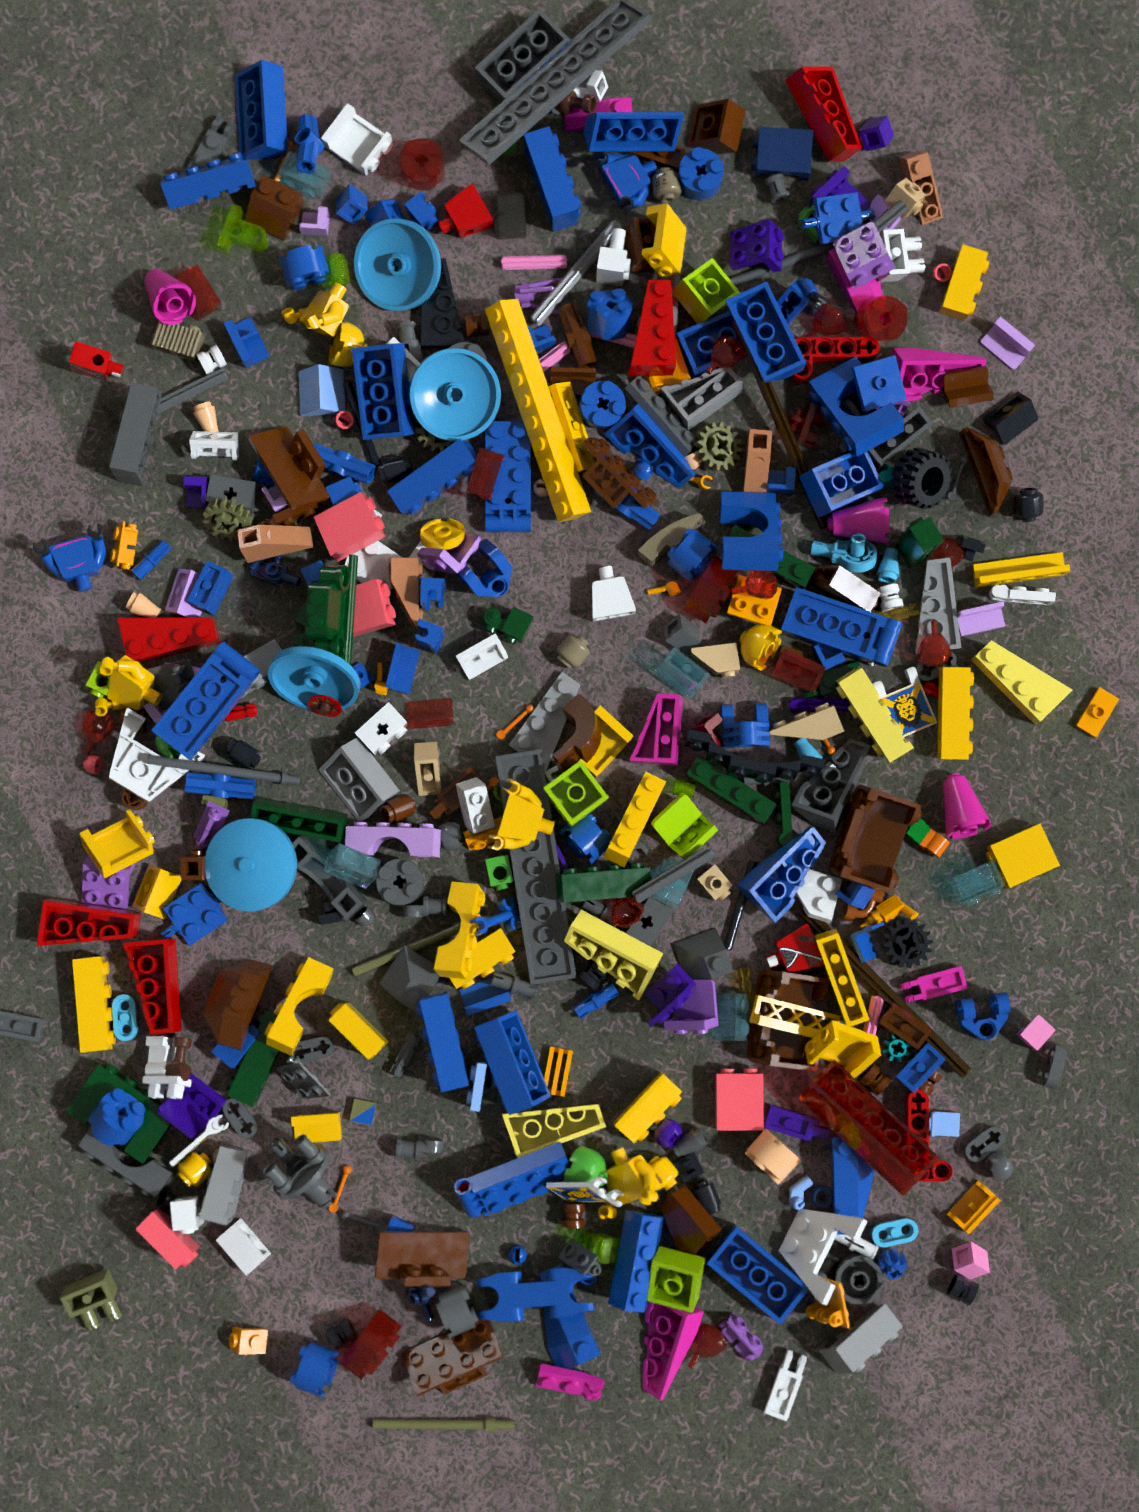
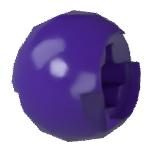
(667, 1133)

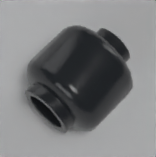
(1028, 504)

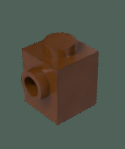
(193, 865)

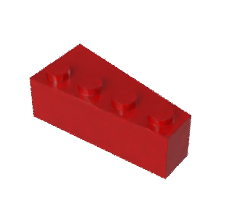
(825, 111)
(655, 337)
(163, 637)
(82, 922)
(157, 982)

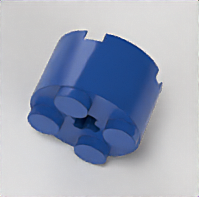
(709, 182)
(304, 266)
(609, 314)
(605, 392)
(691, 555)
(587, 838)
(116, 1118)
(315, 1369)

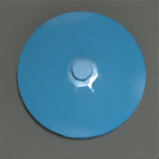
(397, 264)
(454, 394)
(310, 671)
(250, 864)

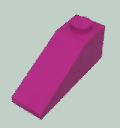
(576, 118)

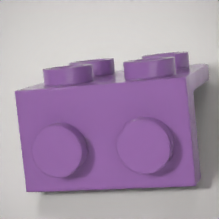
(863, 255)
(450, 560)
(105, 892)
(698, 1011)

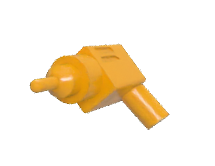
(889, 910)

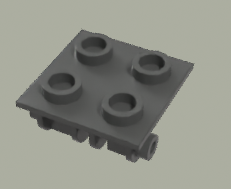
(171, 680)
(305, 1082)

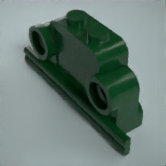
(333, 609)

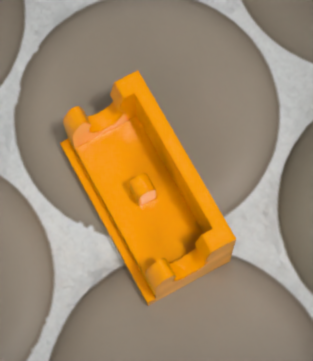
(973, 1207)

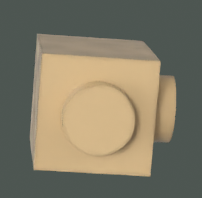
(909, 194)
(715, 883)

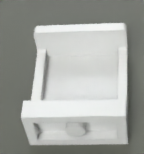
(356, 141)

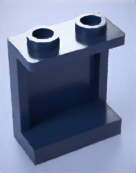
(783, 151)

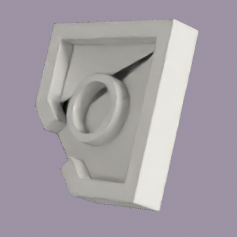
(819, 895)

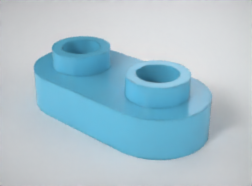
(123, 1017)
(894, 1233)

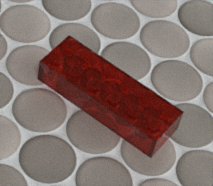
(868, 1127)

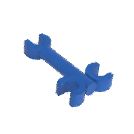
(508, 914)

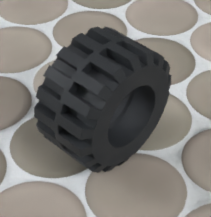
(921, 478)

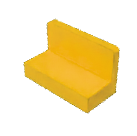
(156, 891)
(318, 1127)

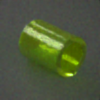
(684, 787)

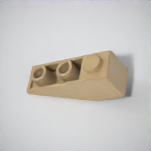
(816, 725)

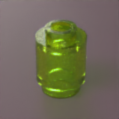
(338, 269)

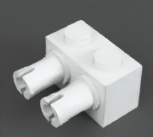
(897, 248)
(613, 261)

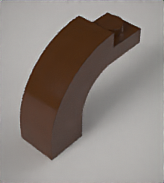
(586, 736)

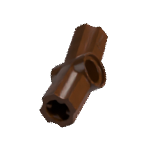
(577, 336)

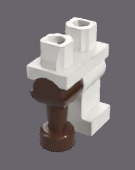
(585, 95)
(167, 1066)

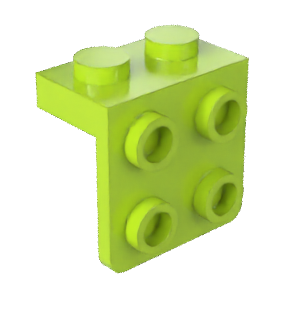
(683, 826)

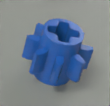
(892, 1264)

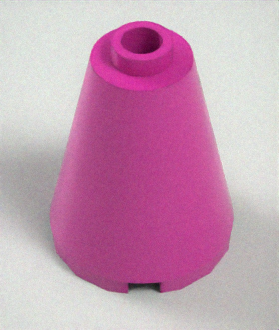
(169, 297)
(865, 518)
(962, 808)

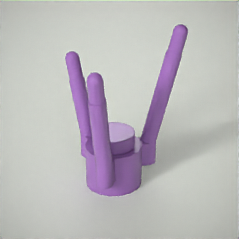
(525, 292)

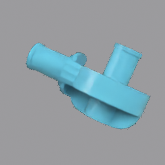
(848, 553)

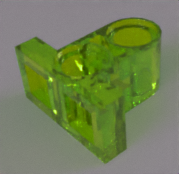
(245, 238)
(602, 1245)

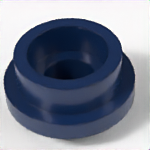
(826, 1202)

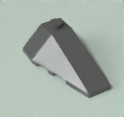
(827, 796)

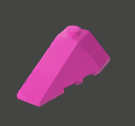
(855, 296)
(924, 369)
(667, 1342)

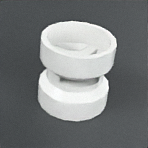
(206, 361)
(890, 597)

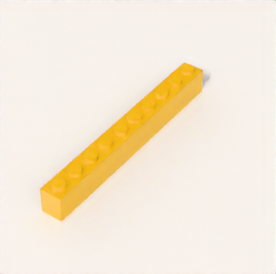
(537, 410)

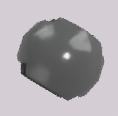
(450, 836)
(999, 1166)

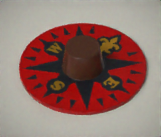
(325, 705)

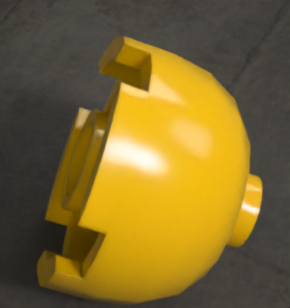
(346, 338)
(759, 644)

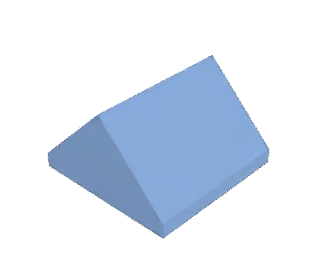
(321, 390)

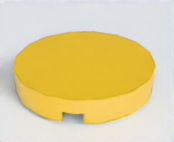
(442, 534)

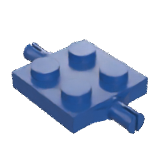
(836, 216)
(194, 914)

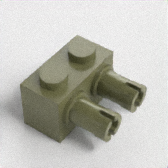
(90, 1293)

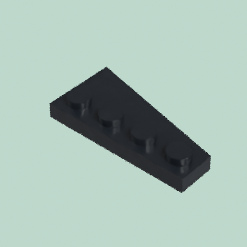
(440, 316)

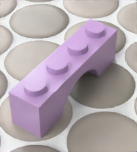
(419, 841)

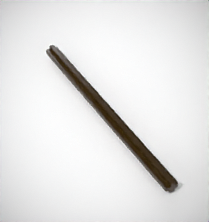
(782, 425)
(890, 996)

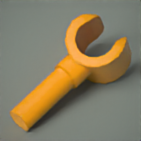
(699, 481)
(672, 588)
(380, 687)

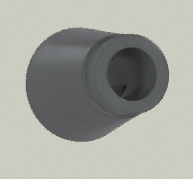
(690, 1142)

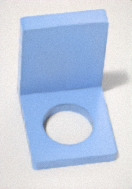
(944, 1124)

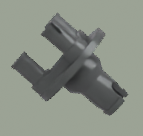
(300, 1171)

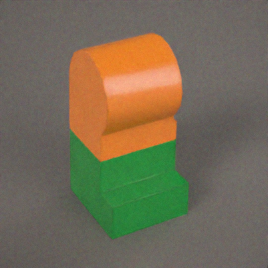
(927, 838)

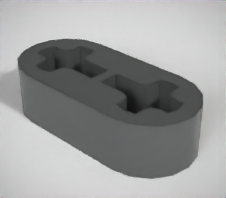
(934, 673)
(313, 1055)
(1055, 1066)
(235, 1120)
(987, 1148)

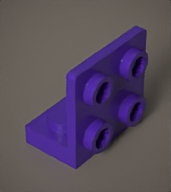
(669, 993)

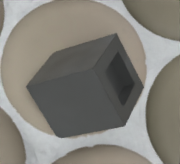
(682, 634)

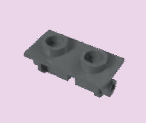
(580, 1258)

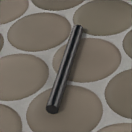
(369, 445)
(738, 911)

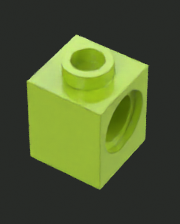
(93, 683)

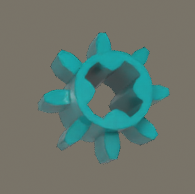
(889, 1050)

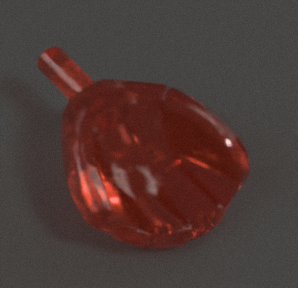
(827, 321)
(726, 353)
(949, 549)
(759, 585)
(934, 648)
(96, 728)
(626, 912)
(707, 1343)

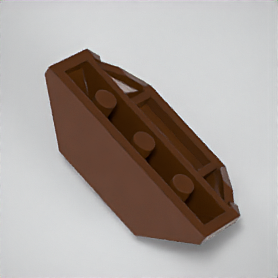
(987, 467)
(235, 1001)

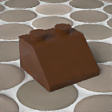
(717, 126)
(274, 207)

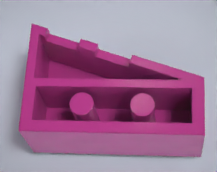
(661, 734)

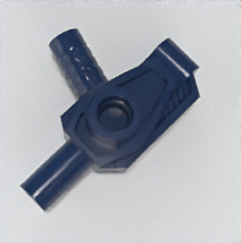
(272, 572)
(421, 1295)

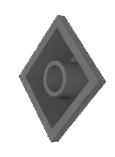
(703, 956)
(410, 978)

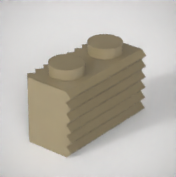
(178, 340)

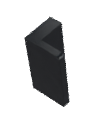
(1012, 417)

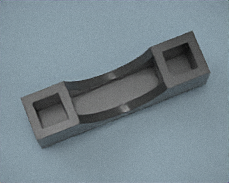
(340, 892)
(150, 1177)

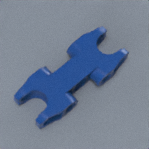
(517, 1296)

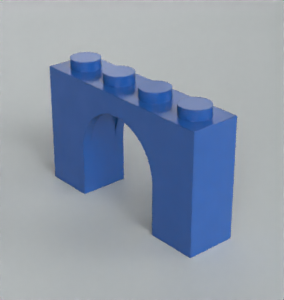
(858, 432)
(754, 552)

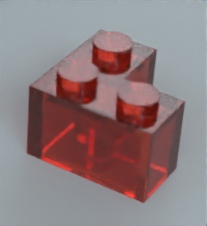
(712, 587)
(370, 1346)

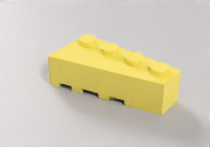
(1021, 682)
(873, 715)
(614, 952)
(542, 1128)

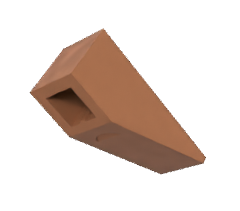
(918, 170)
(757, 460)
(273, 540)
(404, 580)

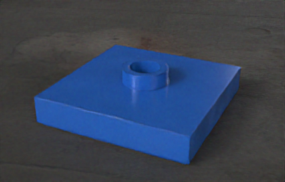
(878, 383)

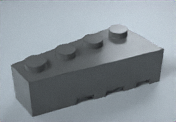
(135, 433)

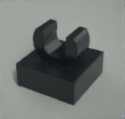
(971, 546)
(330, 915)
(688, 1167)

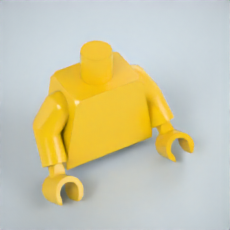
(323, 312)
(128, 687)
(521, 819)
(633, 1178)

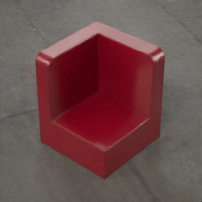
(708, 725)

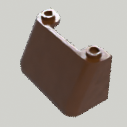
(873, 837)
(776, 1046)

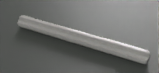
(573, 274)

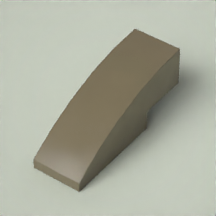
(667, 538)

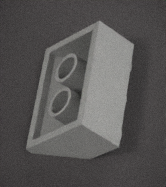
(358, 779)

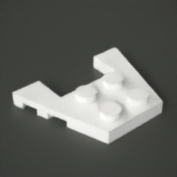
(374, 561)
(131, 766)
(809, 1243)

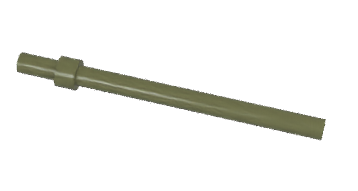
(417, 945)
(489, 1424)

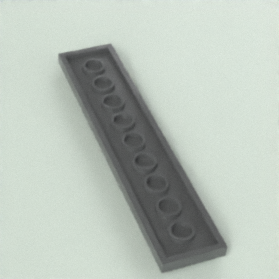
(555, 80)
(534, 872)

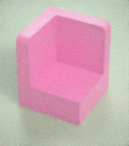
(1036, 1033)
(970, 1260)

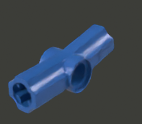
(309, 144)
(346, 464)
(632, 509)
(220, 786)

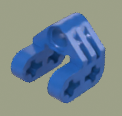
(501, 572)
(745, 733)
(966, 1013)

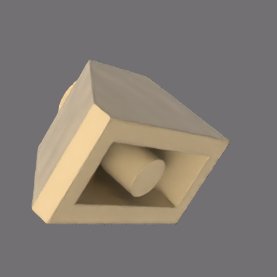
(718, 659)
(427, 768)

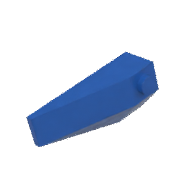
(643, 438)
(778, 878)
(850, 1180)
(570, 1338)

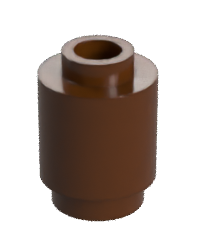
(397, 809)

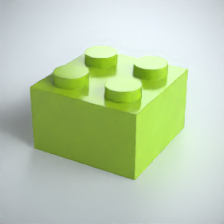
(705, 291)
(575, 793)
(675, 1279)

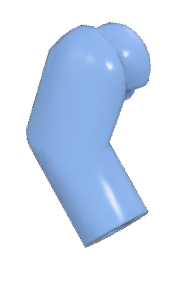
(796, 1192)

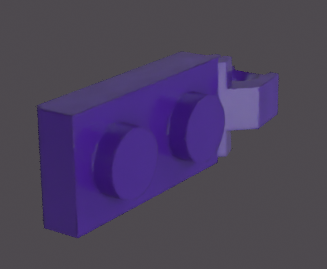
(794, 1123)

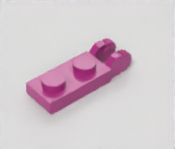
(936, 984)
(569, 1381)

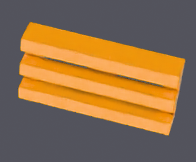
(560, 1051)

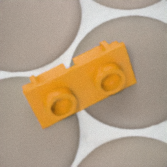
(124, 536)
(480, 839)

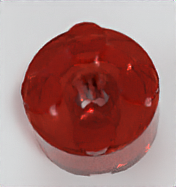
(418, 152)
(894, 317)

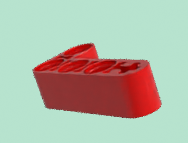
(835, 354)
(923, 1133)

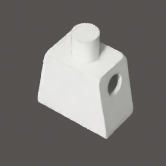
(610, 596)

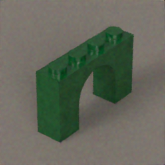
(105, 1080)

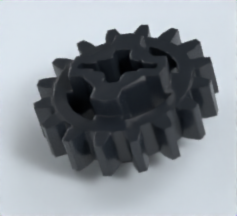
(911, 932)

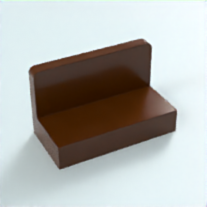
(578, 377)
(967, 387)
(905, 1025)

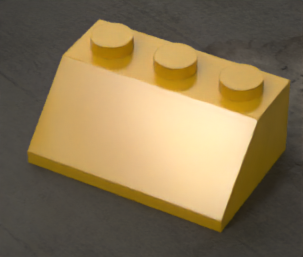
(648, 1108)

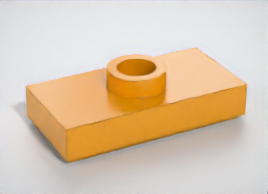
(1097, 712)

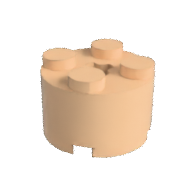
(772, 1156)

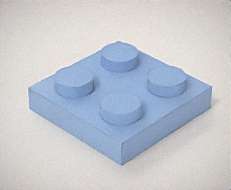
(474, 1095)

